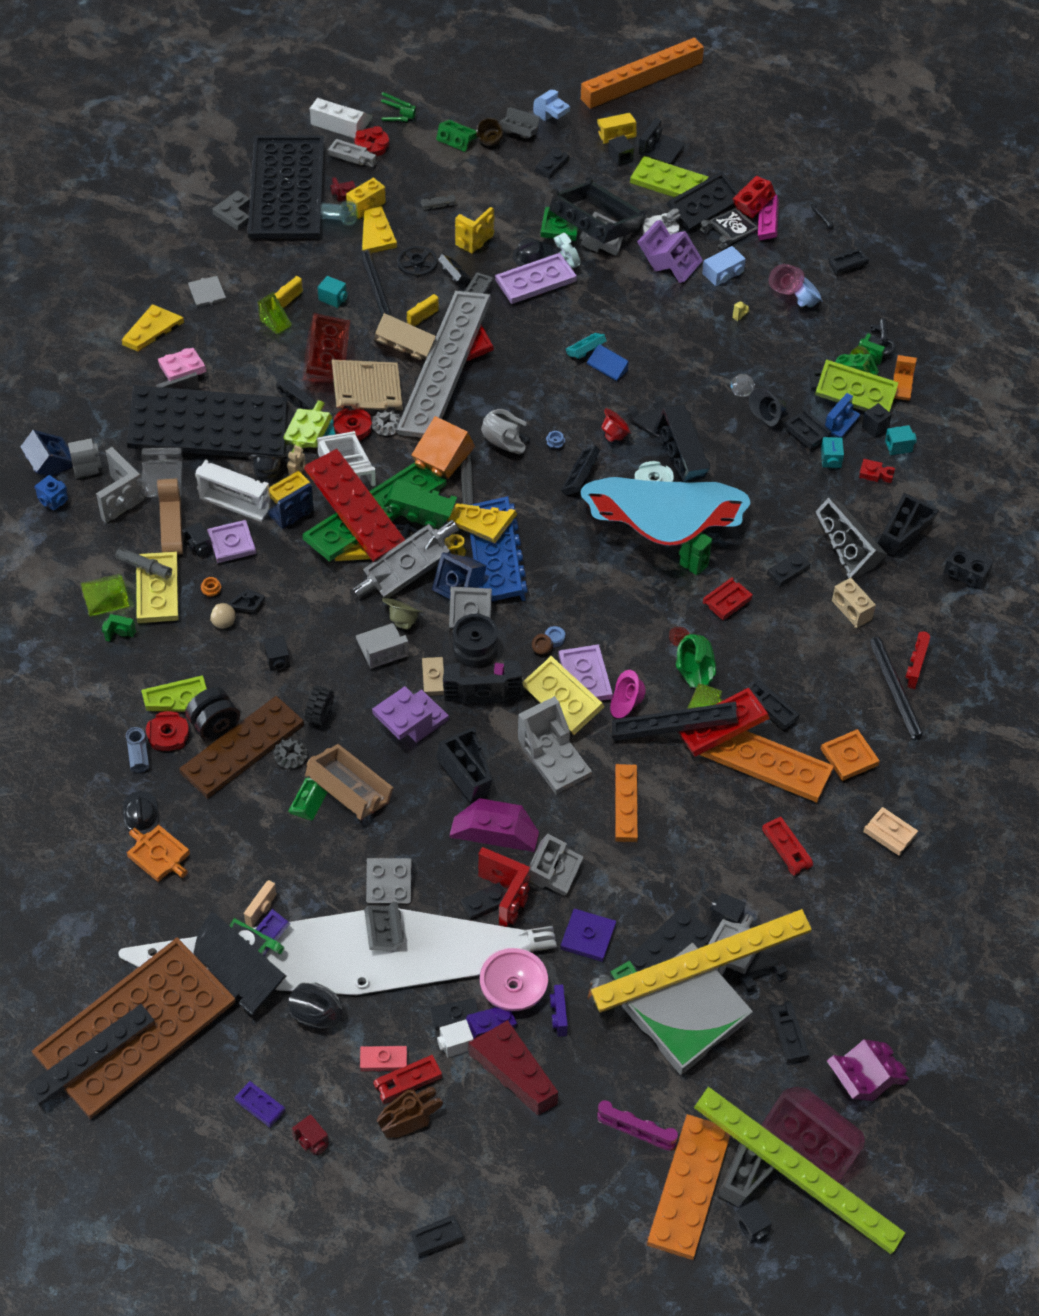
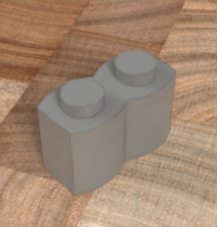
(84, 458)

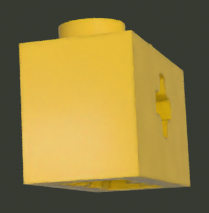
(367, 196)

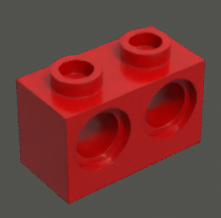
(754, 196)

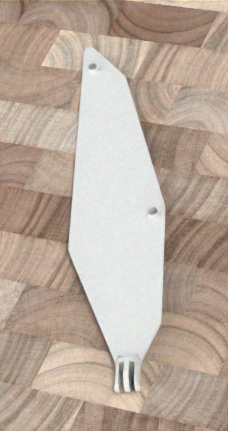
(338, 956)

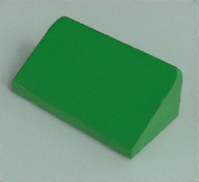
(308, 800)

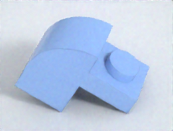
(550, 105)

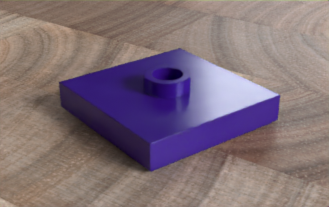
(588, 935)

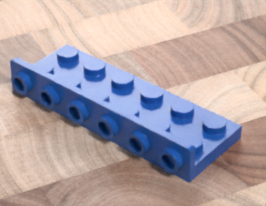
(503, 570)

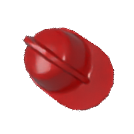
(614, 426)

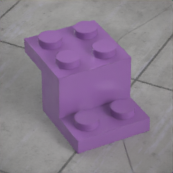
(670, 251)
(410, 714)

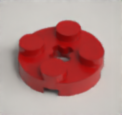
(380, 138)
(358, 416)
(170, 741)

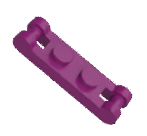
(629, 1124)

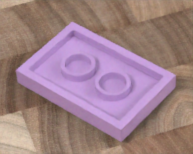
(588, 668)

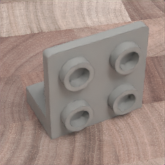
(382, 645)
(388, 880)

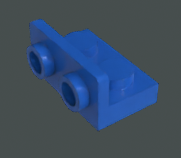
(842, 417)

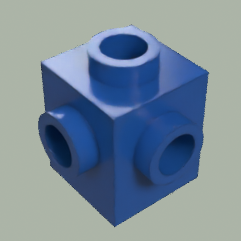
(51, 492)

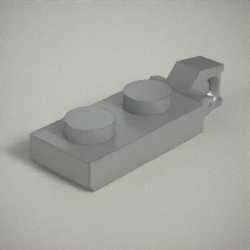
(352, 153)

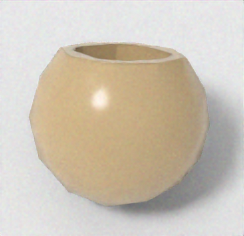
(223, 616)

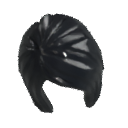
(315, 1005)

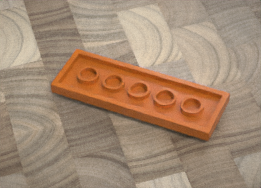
(773, 764)
(689, 1187)

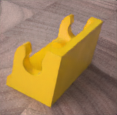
(617, 126)

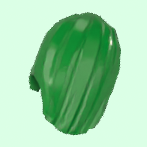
(696, 660)

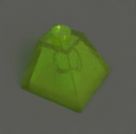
(105, 594)

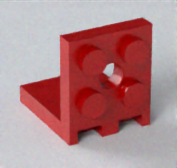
(512, 876)

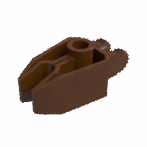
(408, 1112)

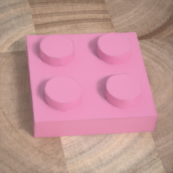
(181, 364)

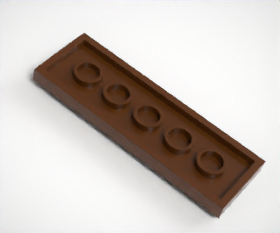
(241, 747)

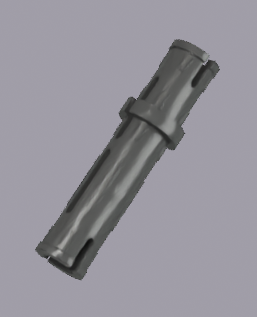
(151, 566)

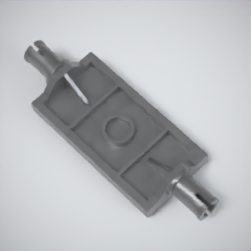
(406, 561)

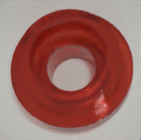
(674, 635)

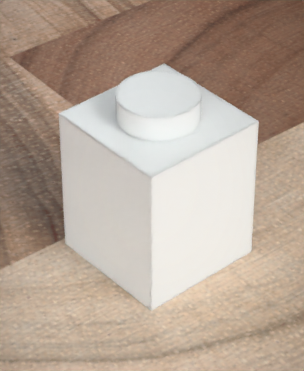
(455, 1038)

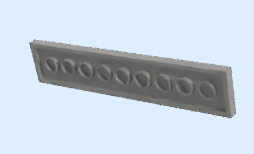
(444, 362)

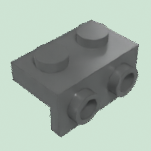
(520, 122)
(384, 927)

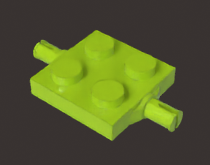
(307, 426)

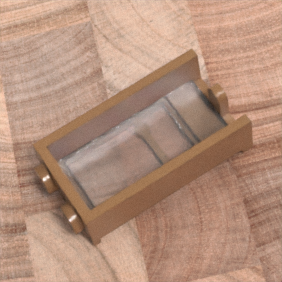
(349, 781)

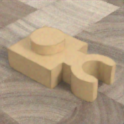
(296, 461)

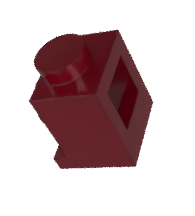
(310, 1135)

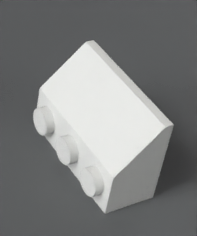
(338, 118)

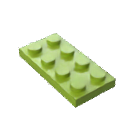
(664, 177)
(864, 387)

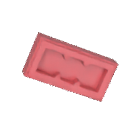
(383, 1058)

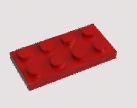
(749, 715)

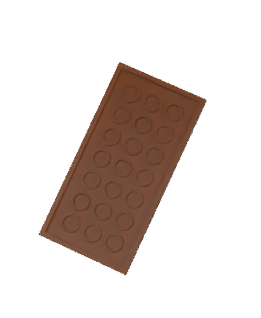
(175, 993)

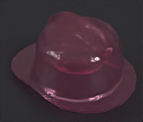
(786, 279)

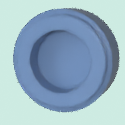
(557, 635)

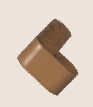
(170, 516)

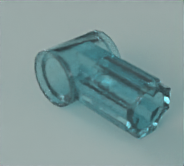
(345, 212)

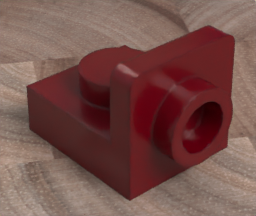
(341, 189)

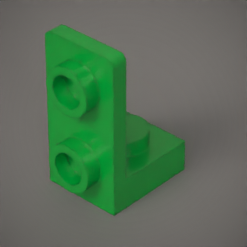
(859, 361)

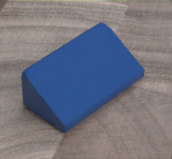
(608, 362)

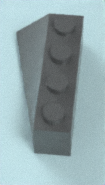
(852, 542)

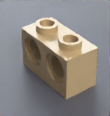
(853, 602)

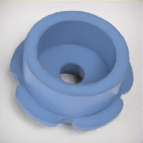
(555, 439)

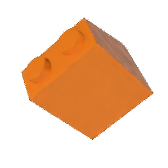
(442, 448)

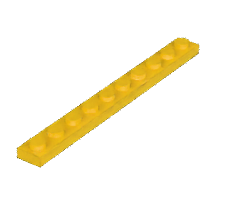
(700, 960)

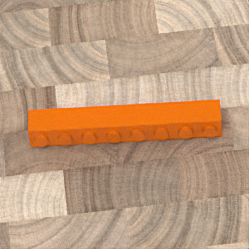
(642, 73)

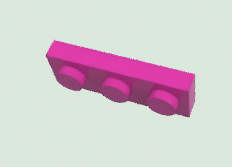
(768, 219)

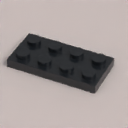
(704, 200)
(671, 939)

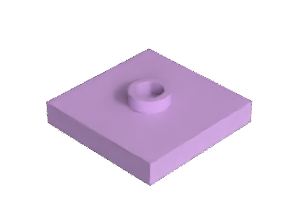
(231, 541)

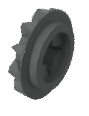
(291, 760)

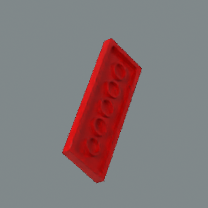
(354, 504)

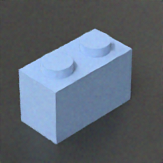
(723, 266)

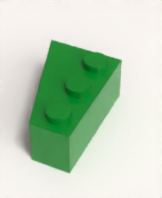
(418, 504)

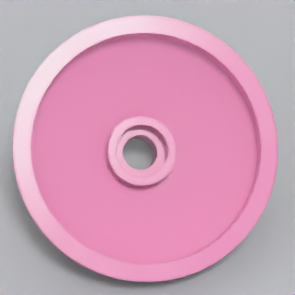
(515, 968)

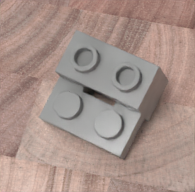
(542, 865)

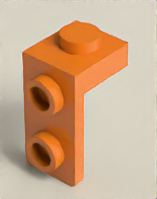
(904, 375)

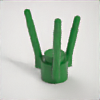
(406, 109)

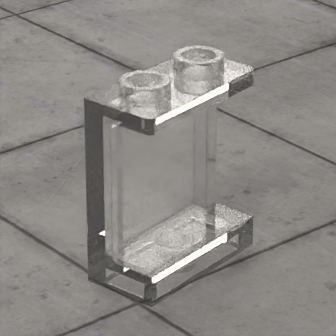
(158, 465)

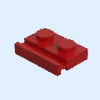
(727, 598)

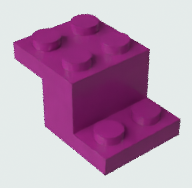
(868, 1070)

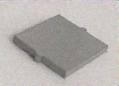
(207, 291)

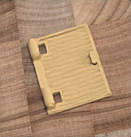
(367, 385)

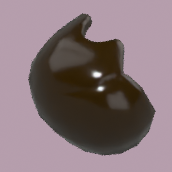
(489, 132)

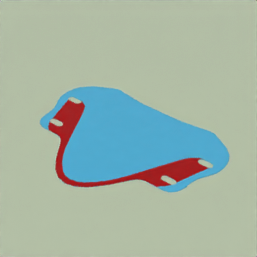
(666, 510)

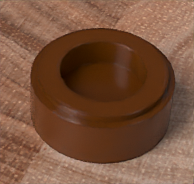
(542, 644)

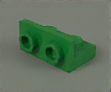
(455, 134)

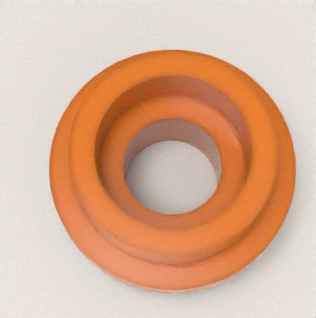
(210, 586)

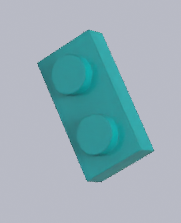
(589, 343)

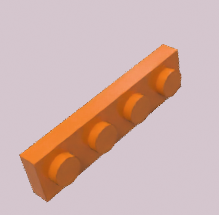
(625, 803)

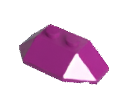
(496, 825)

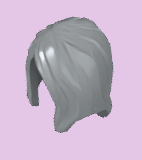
(502, 430)

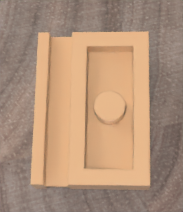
(890, 831)

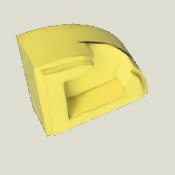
(740, 310)

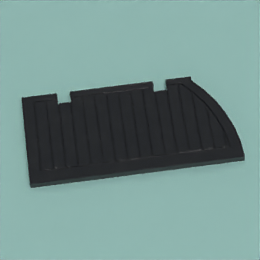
(236, 963)

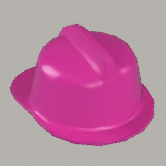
(627, 694)

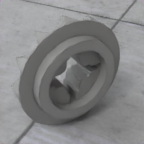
(390, 427)

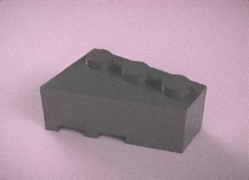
(744, 1175)

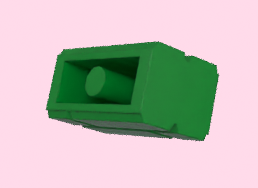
(696, 553)

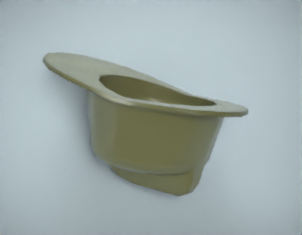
(402, 613)

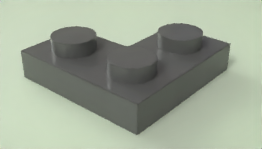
(231, 210)

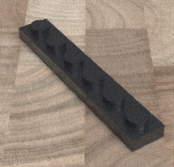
(675, 721)
(90, 1055)

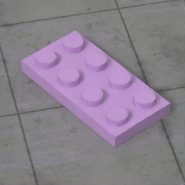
(535, 278)

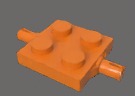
(158, 853)

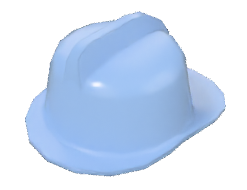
(808, 294)

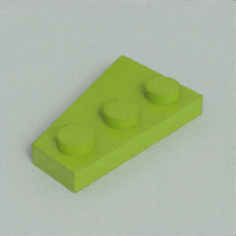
(173, 695)

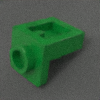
(119, 625)

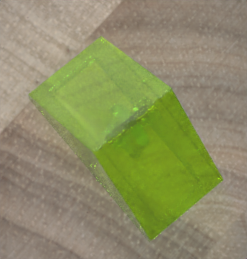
(272, 313)

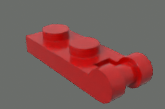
(917, 658)
(787, 845)
(408, 1078)

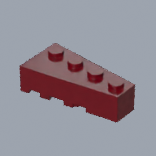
(512, 1063)

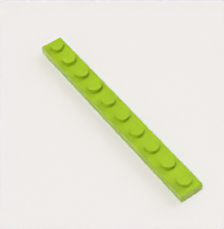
(799, 1170)

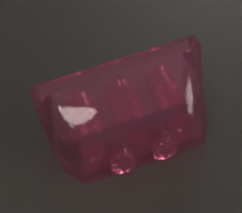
(815, 1131)

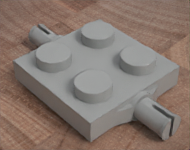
(729, 929)

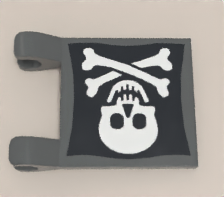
(731, 225)

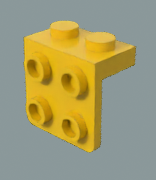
(472, 234)

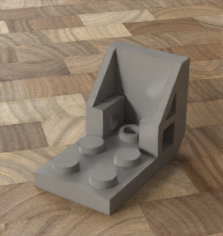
(546, 742)

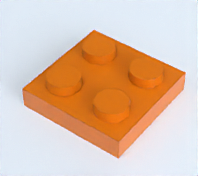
(850, 755)

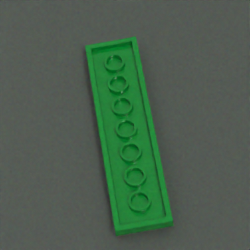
(333, 536)

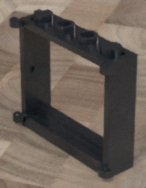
(630, 217)

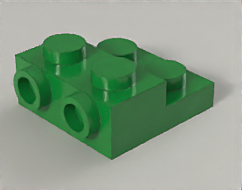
(555, 225)

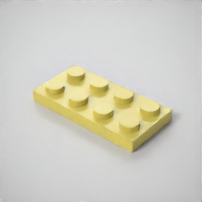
(156, 596)
(575, 700)

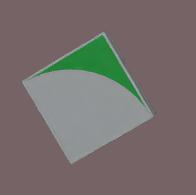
(690, 1016)

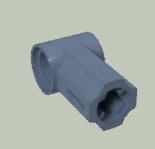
(137, 750)

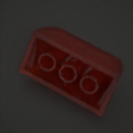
(325, 342)

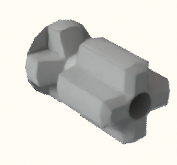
(671, 216)

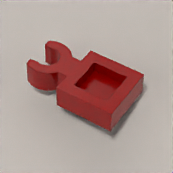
(873, 471)

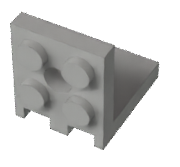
(125, 488)

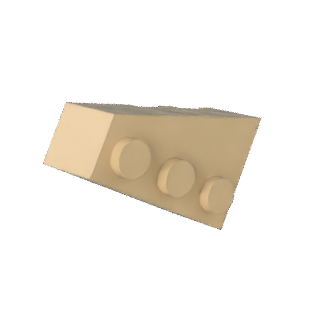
(404, 337)

